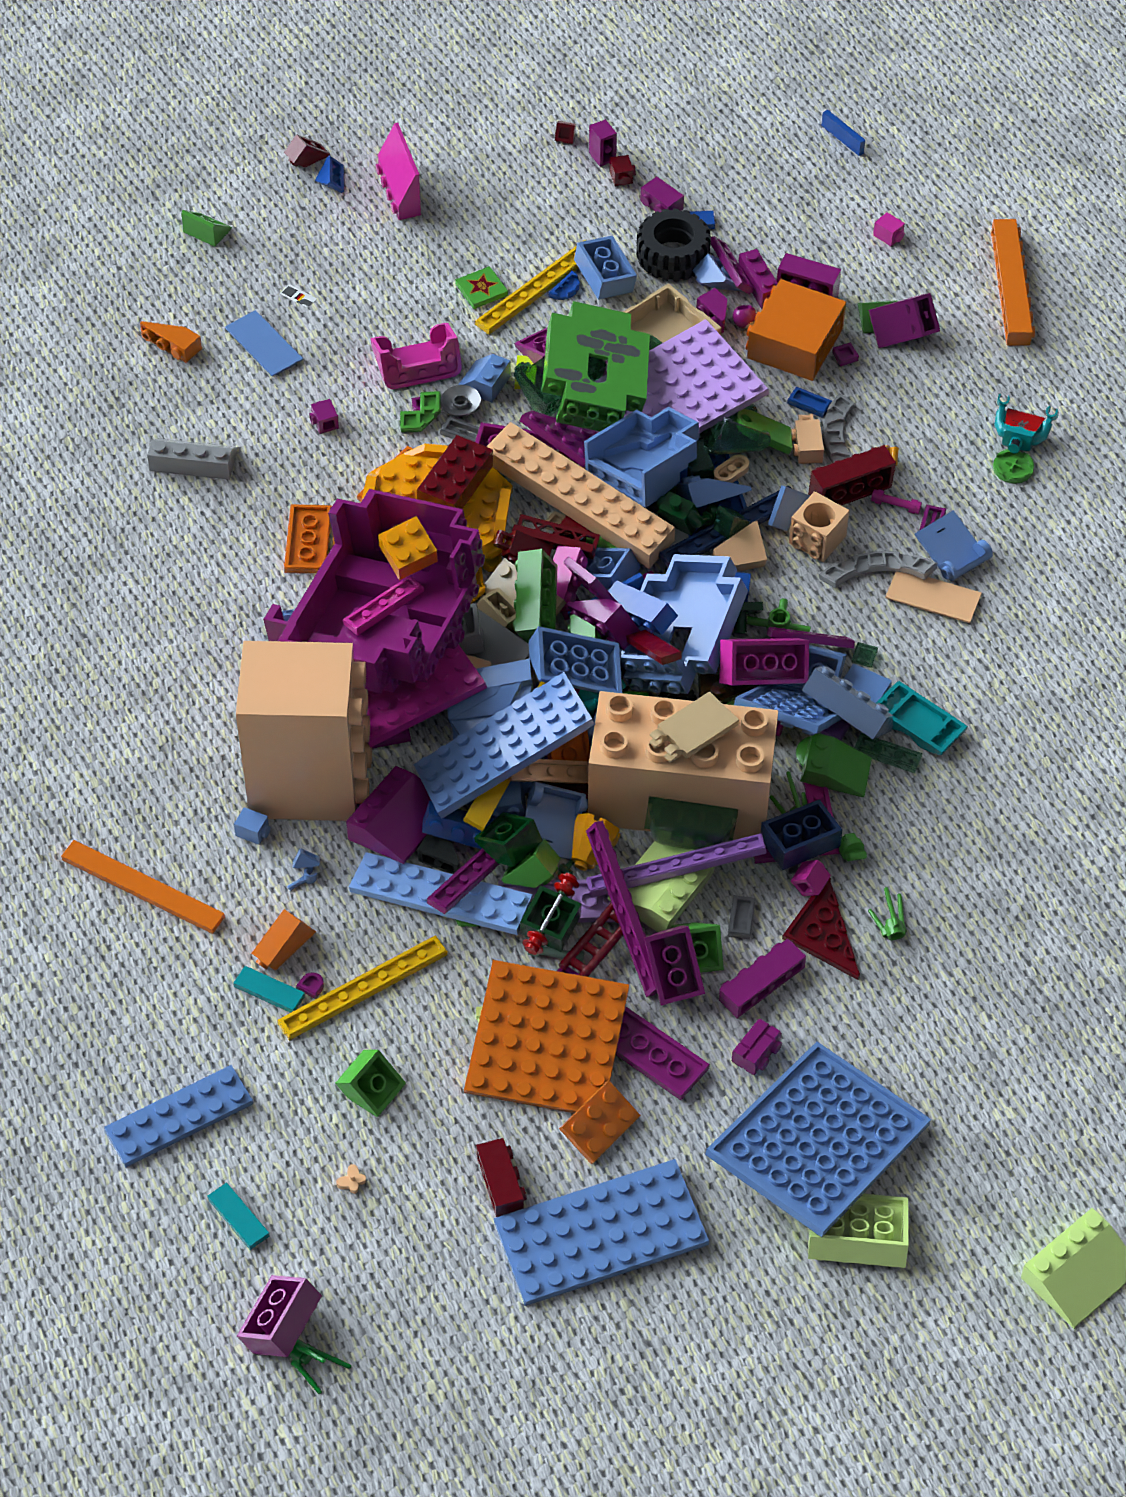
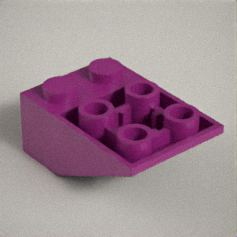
(904, 320)
(608, 618)

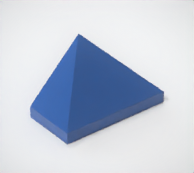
(332, 174)

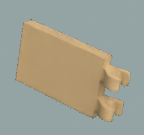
(694, 727)

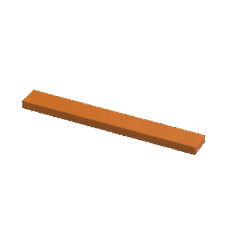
(143, 886)

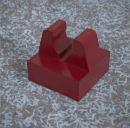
(565, 132)

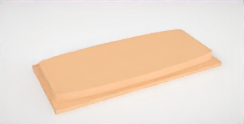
(934, 596)

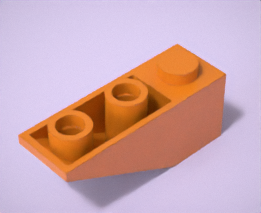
(176, 340)

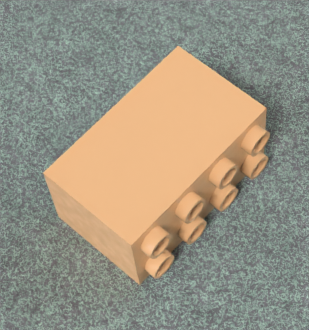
(303, 729)
(725, 773)

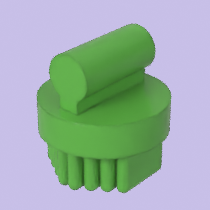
(852, 848)

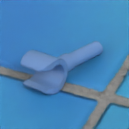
(307, 878)

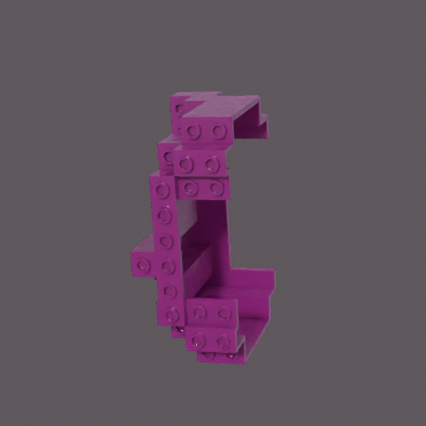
(356, 571)

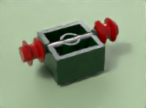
(551, 916)

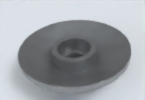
(460, 400)

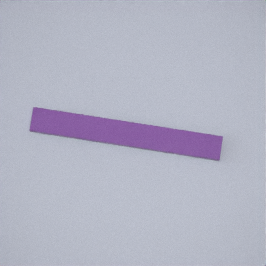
(683, 863)

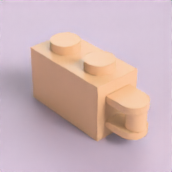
(808, 440)

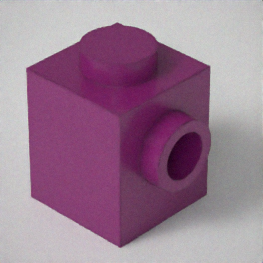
(324, 416)

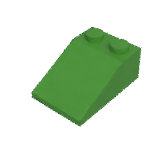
(835, 765)

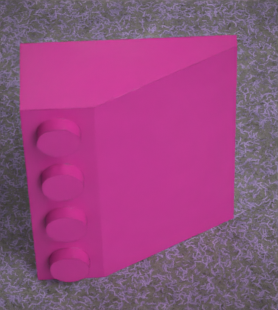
(399, 175)

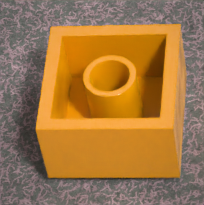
(408, 548)

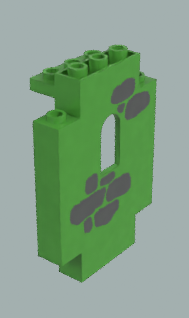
(601, 335)

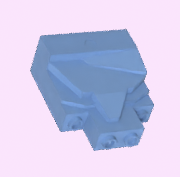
(643, 453)

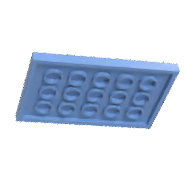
(793, 707)

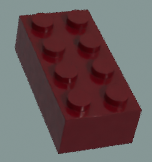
(456, 473)
(854, 476)

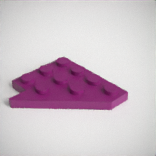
(562, 436)

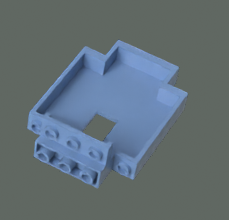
(707, 603)

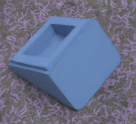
(305, 859)

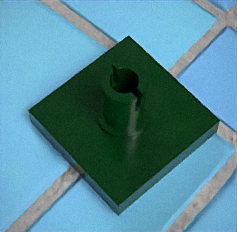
(747, 608)

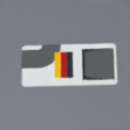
(298, 296)

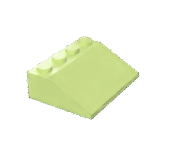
(665, 900)
(868, 1234)
(1079, 1268)

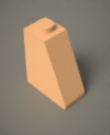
(744, 548)

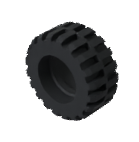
(672, 227)

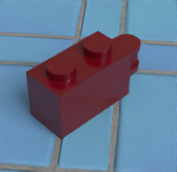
(516, 542)

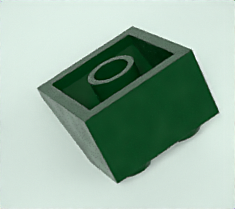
(509, 838)

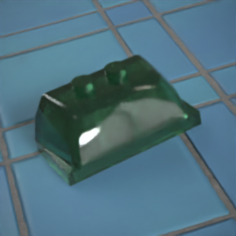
(689, 823)

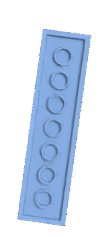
(412, 885)

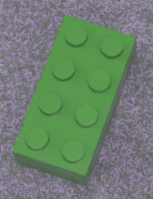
(534, 593)

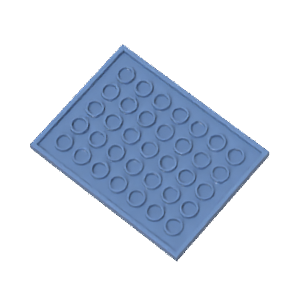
(818, 1138)

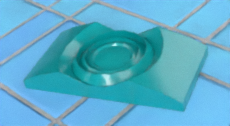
(921, 719)

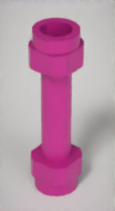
(878, 497)

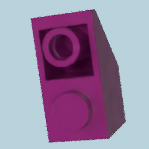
(714, 306)

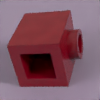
(622, 170)

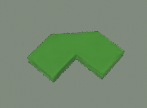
(418, 420)

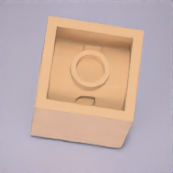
(818, 526)

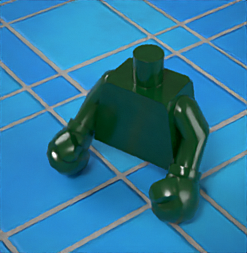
(683, 513)

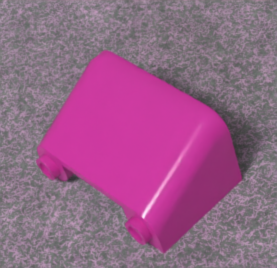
(421, 361)

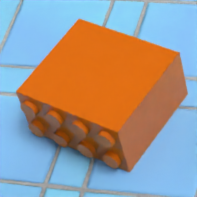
(795, 329)

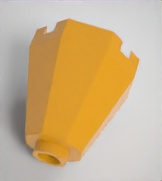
(582, 851)

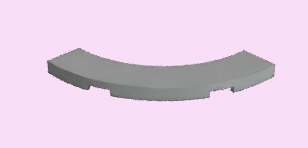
(833, 428)
(877, 561)

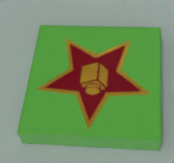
(481, 287)

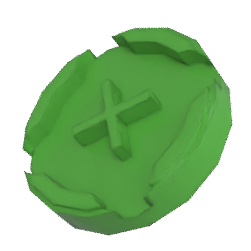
(1013, 466)

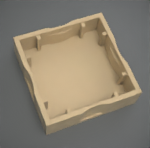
(666, 314)

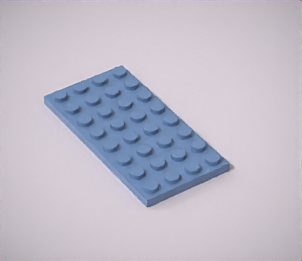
(503, 745)
(600, 1232)

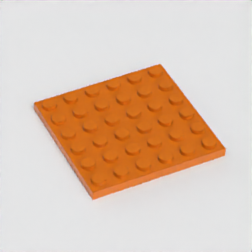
(545, 1037)

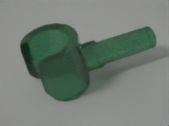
(565, 868)

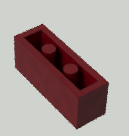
(500, 1177)

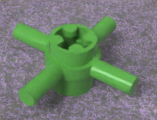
(778, 618)

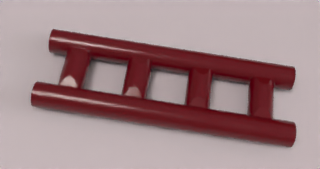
(583, 944)

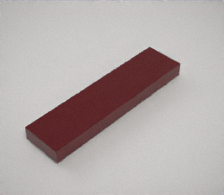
(654, 647)

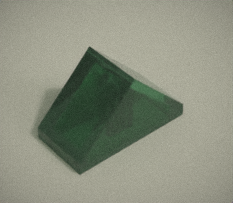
(729, 521)

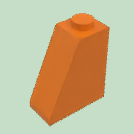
(282, 940)

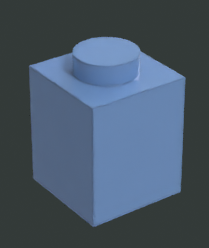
(252, 826)

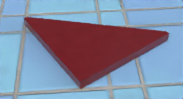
(822, 932)

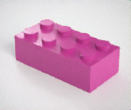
(764, 661)

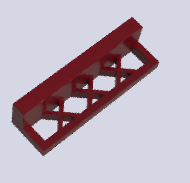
(556, 539)

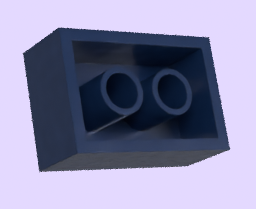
(801, 834)

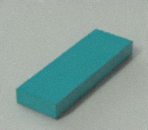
(269, 989)
(238, 1216)

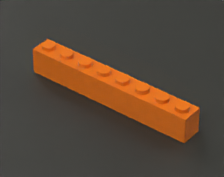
(1011, 282)

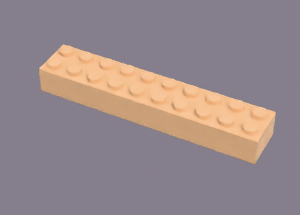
(580, 494)

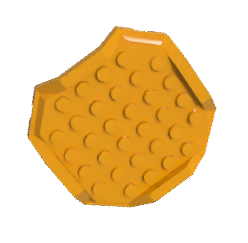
(484, 511)

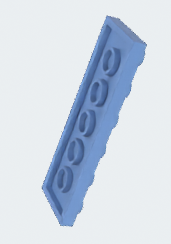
(178, 1115)

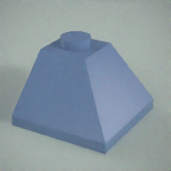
(713, 274)

